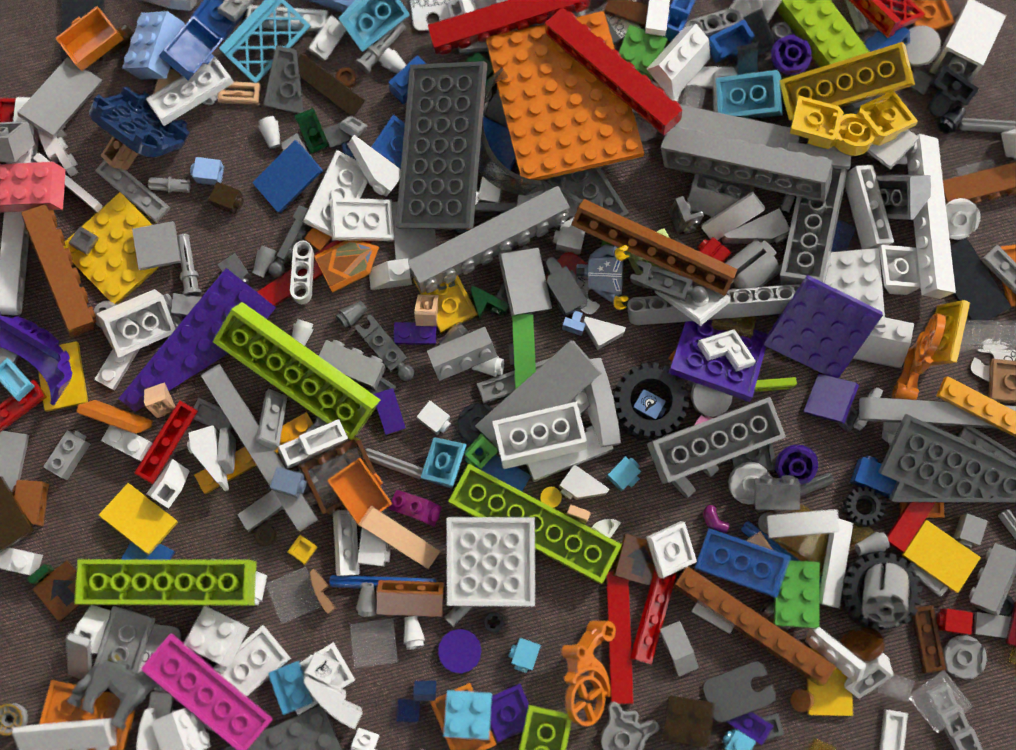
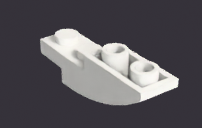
(56, 152)

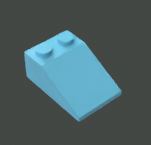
(372, 19)
(750, 95)

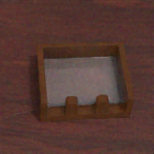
(325, 465)

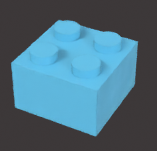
(467, 714)

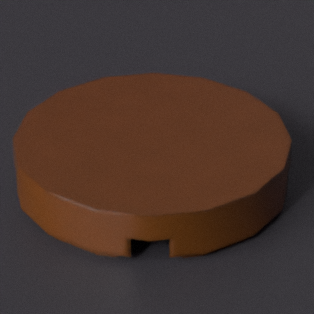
(864, 644)

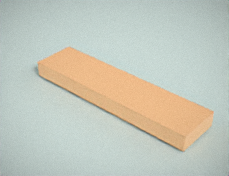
(399, 537)

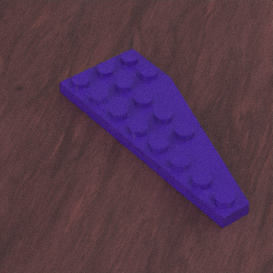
(191, 343)

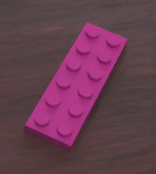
(206, 693)

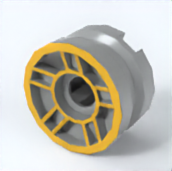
(19, 714)

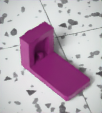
(415, 507)

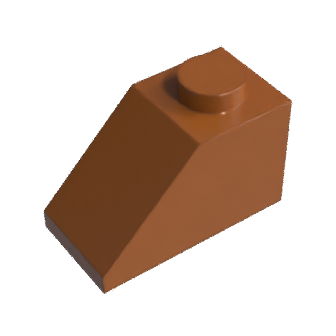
(32, 499)

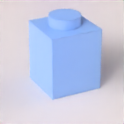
(207, 171)

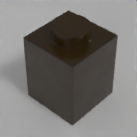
(226, 198)

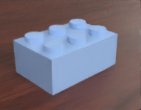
(150, 38)

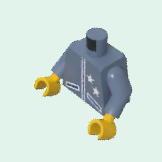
(606, 273)

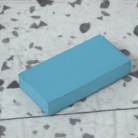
(14, 380)

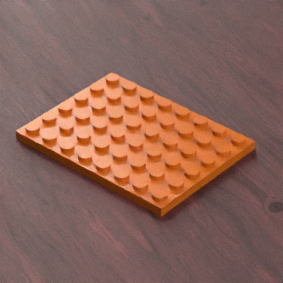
(556, 108)

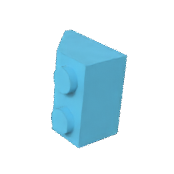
(443, 462)

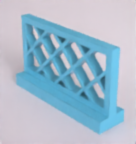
(249, 27)

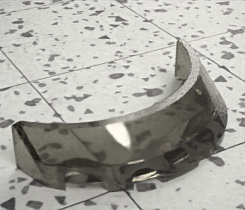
(491, 167)

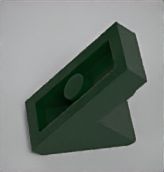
(311, 130)
(483, 300)

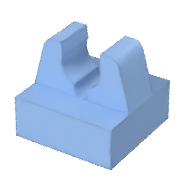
(574, 325)

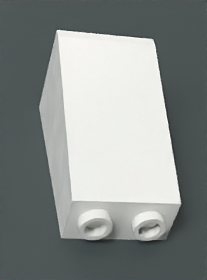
(970, 40)

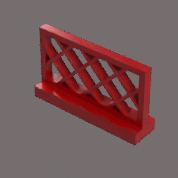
(885, 17)

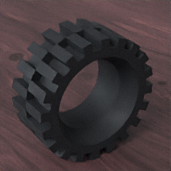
(650, 428)
(853, 580)

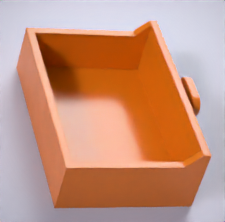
(89, 38)
(359, 490)

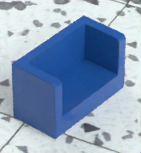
(727, 40)

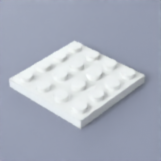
(858, 276)
(490, 561)

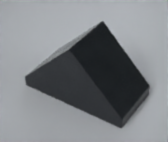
(745, 59)

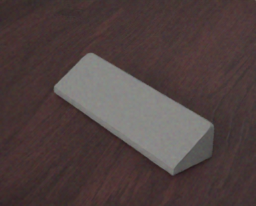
(262, 510)

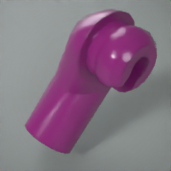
(712, 521)

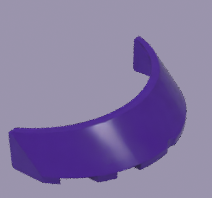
(39, 349)

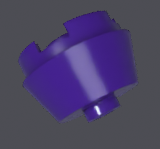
(791, 55)
(797, 462)

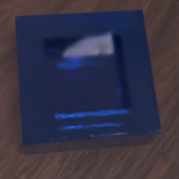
(408, 710)

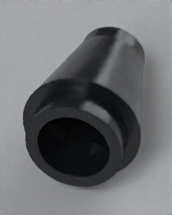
(950, 121)

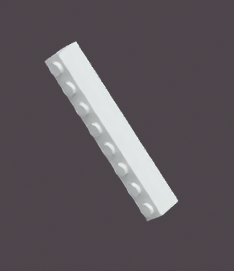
(931, 222)

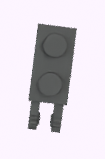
(564, 289)

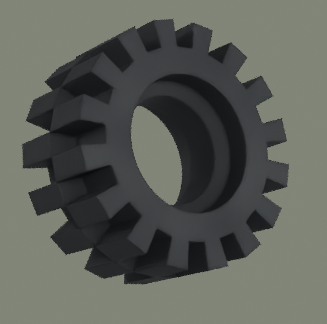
(874, 501)

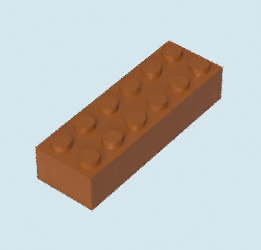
(57, 268)

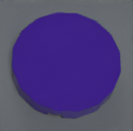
(459, 651)

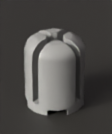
(755, 265)
(884, 593)

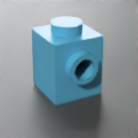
(625, 474)
(524, 655)
(737, 741)

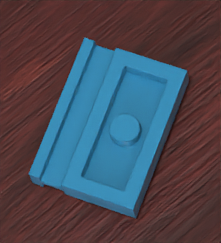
(290, 687)

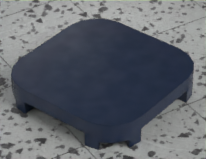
(136, 125)

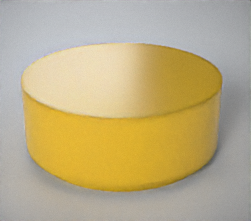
(551, 496)

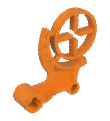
(919, 358)
(581, 659)

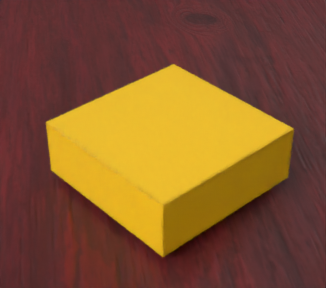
(302, 549)

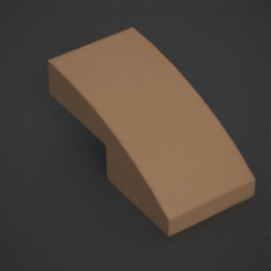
(319, 587)

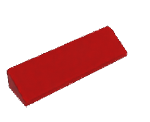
(166, 442)

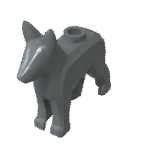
(124, 683)

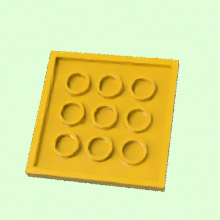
(113, 259)

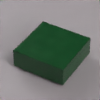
(40, 574)

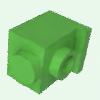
(489, 451)

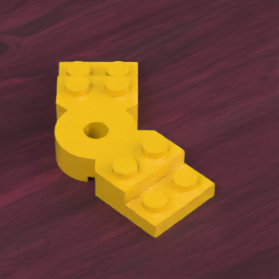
(851, 133)

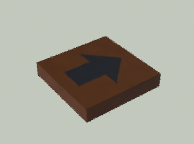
(635, 560)
(59, 591)

